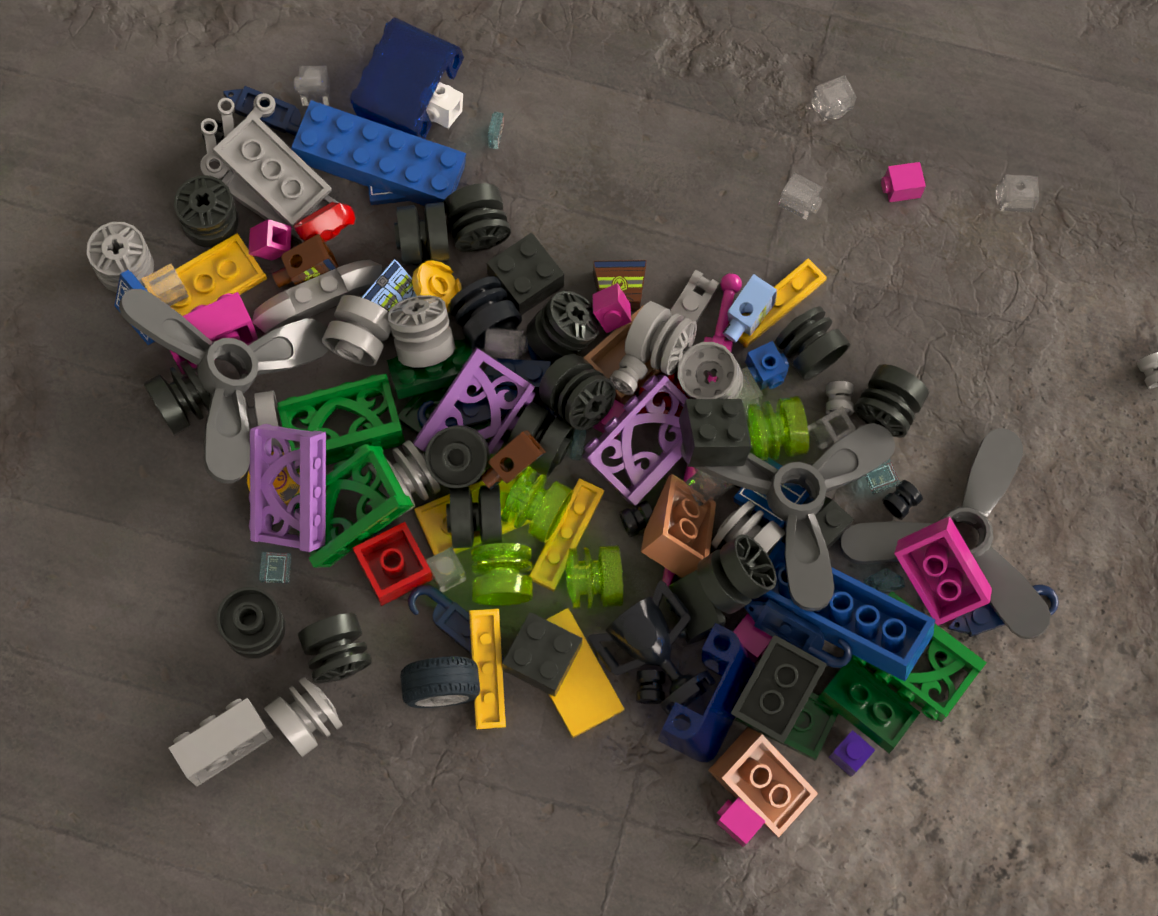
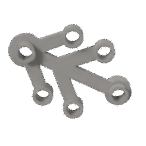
(228, 126)

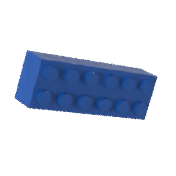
(377, 155)
(867, 619)

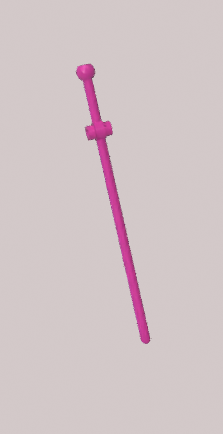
(730, 285)

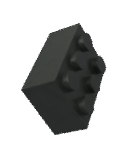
(778, 688)

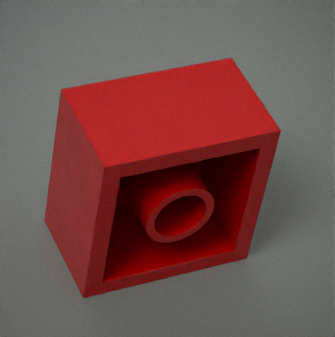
(393, 563)

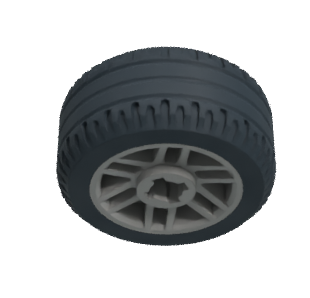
(440, 682)

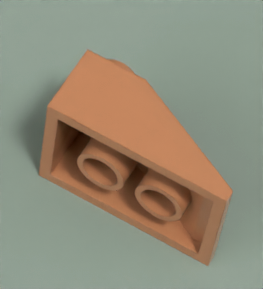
(679, 529)
(763, 780)

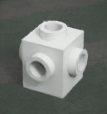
(445, 105)

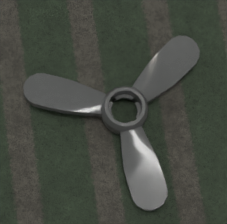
(227, 420)
(987, 481)
(805, 550)

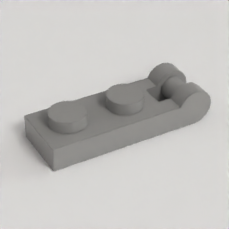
(690, 303)

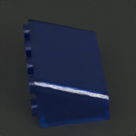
(404, 77)
(704, 736)

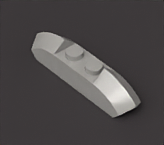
(316, 295)

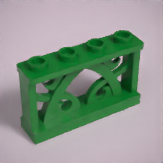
(349, 397)
(383, 509)
(957, 657)

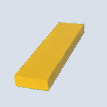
(790, 293)
(553, 558)
(488, 656)

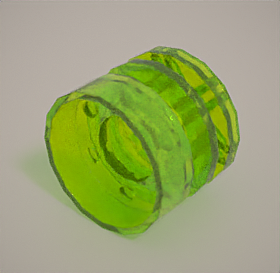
(784, 428)
(536, 504)
(501, 574)
(595, 576)

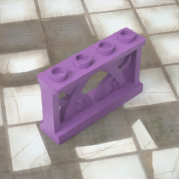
(473, 375)
(641, 479)
(312, 481)

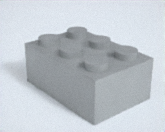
(220, 741)

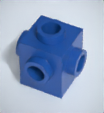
(767, 366)

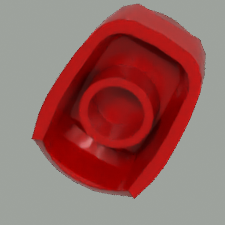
(326, 221)

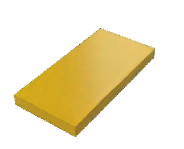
(218, 272)
(434, 518)
(586, 693)

